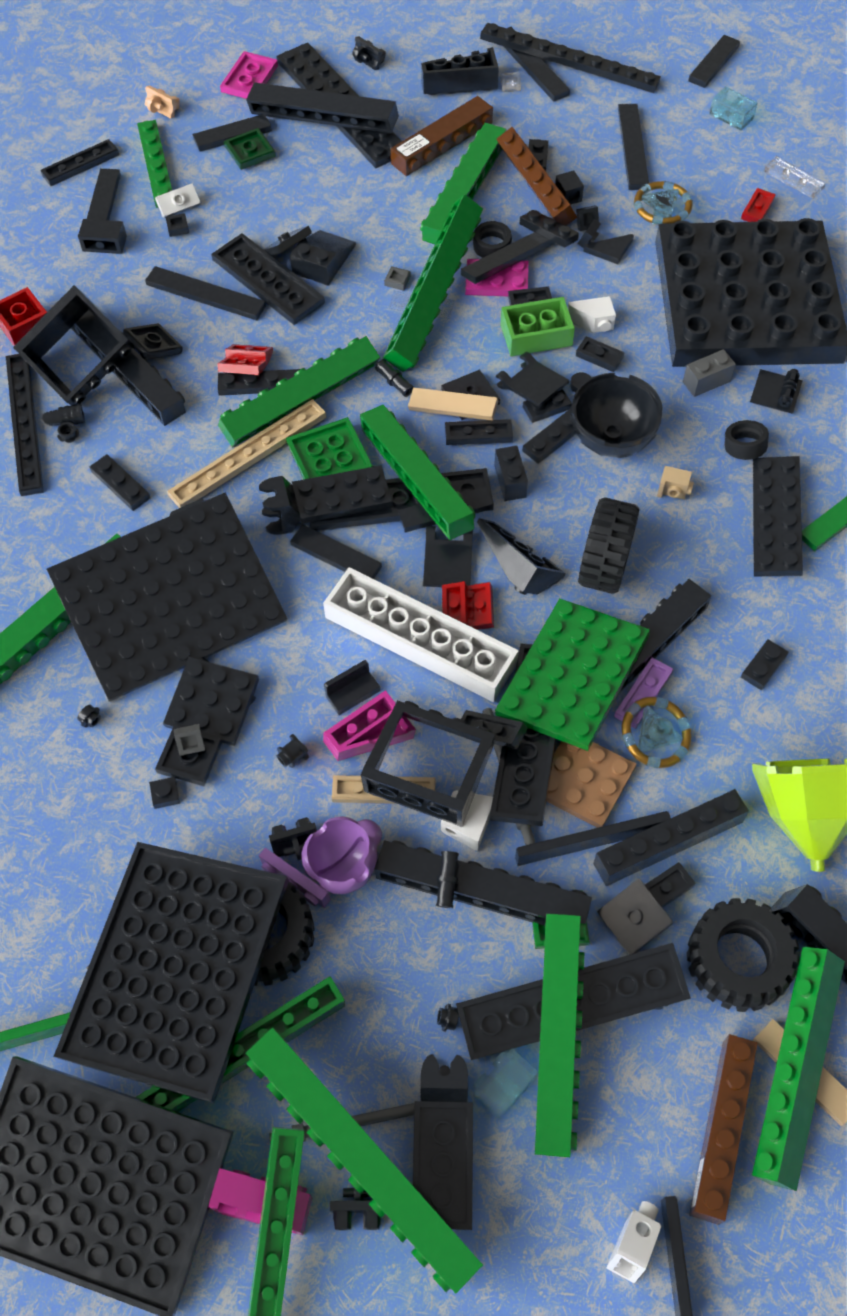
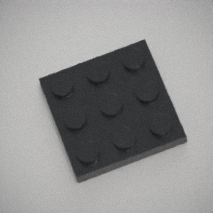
(212, 698)

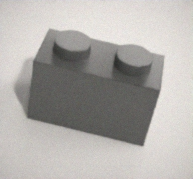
(708, 373)

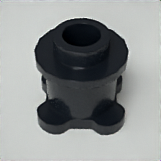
(292, 752)

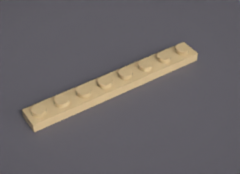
(246, 454)

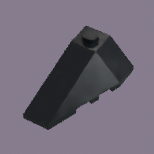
(521, 567)

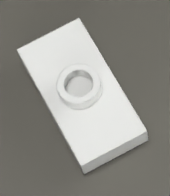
(177, 200)

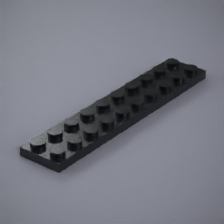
(314, 73)

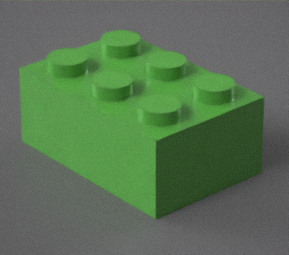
(537, 326)

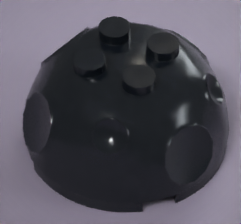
(616, 414)

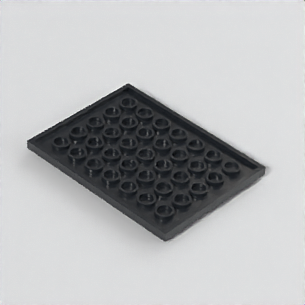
(166, 595)
(173, 971)
(103, 1185)

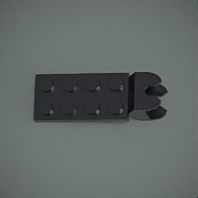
(323, 497)
(444, 1141)

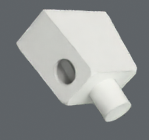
(474, 824)
(635, 1243)

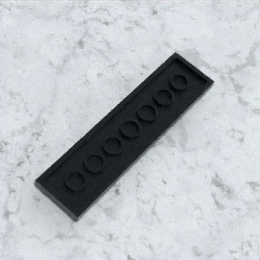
(403, 498)
(523, 775)
(609, 993)

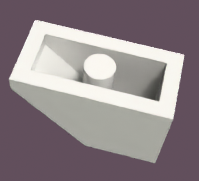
(593, 314)

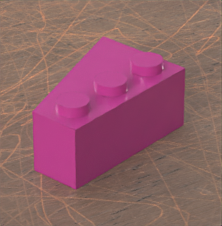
(362, 728)
(242, 1198)

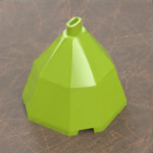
(807, 803)

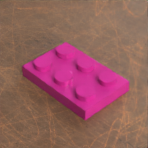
(246, 71)
(499, 284)

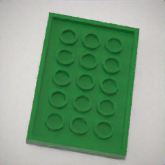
(573, 673)

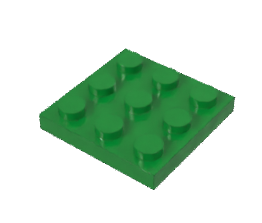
(328, 450)

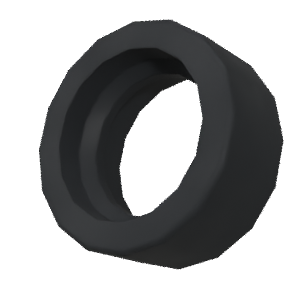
(489, 229)
(746, 450)

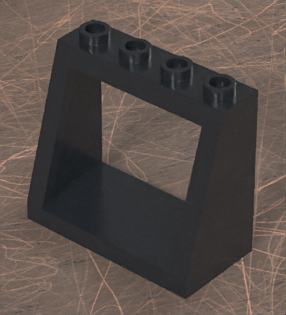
(53, 328)
(416, 796)

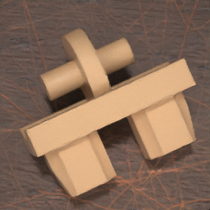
(161, 102)

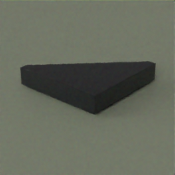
(610, 249)

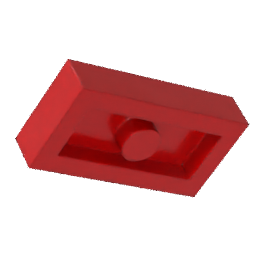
(758, 205)

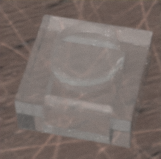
(510, 82)

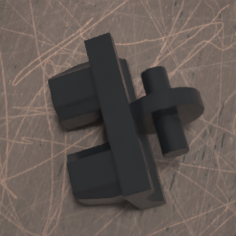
(368, 53)
(291, 841)
(343, 1211)

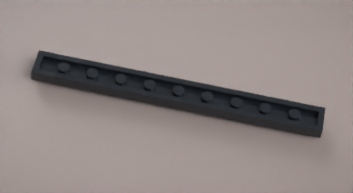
(570, 57)

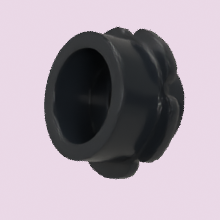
(67, 432)
(89, 716)
(447, 1017)

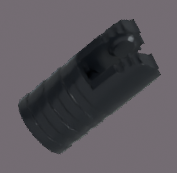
(72, 414)

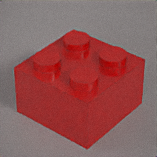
(19, 314)

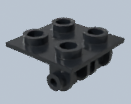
(777, 390)

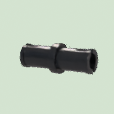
(394, 378)
(447, 879)

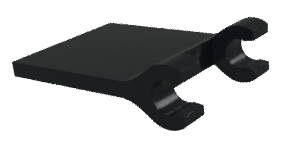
(533, 382)
(447, 559)

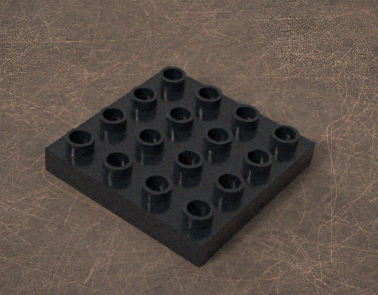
(751, 290)

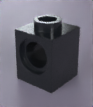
(570, 186)

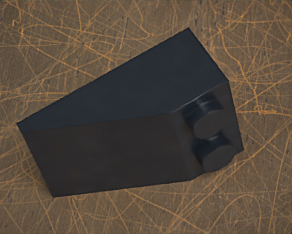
(320, 256)

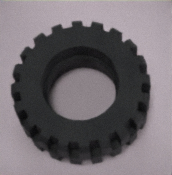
(608, 545)
(760, 926)
(295, 943)

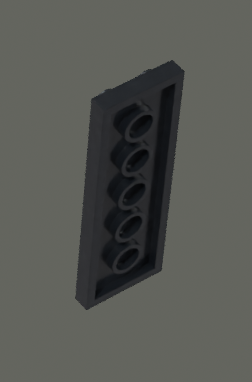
(268, 278)
(777, 517)

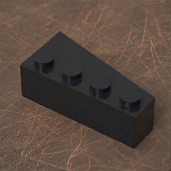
(460, 73)
(814, 921)

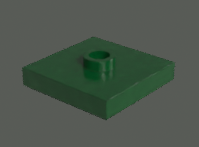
(249, 148)

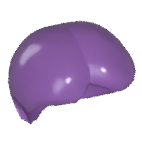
(342, 854)

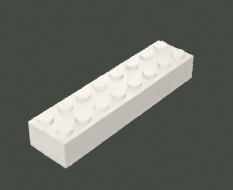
(421, 634)

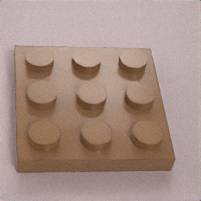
(588, 781)

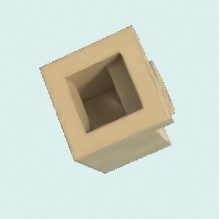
(675, 483)

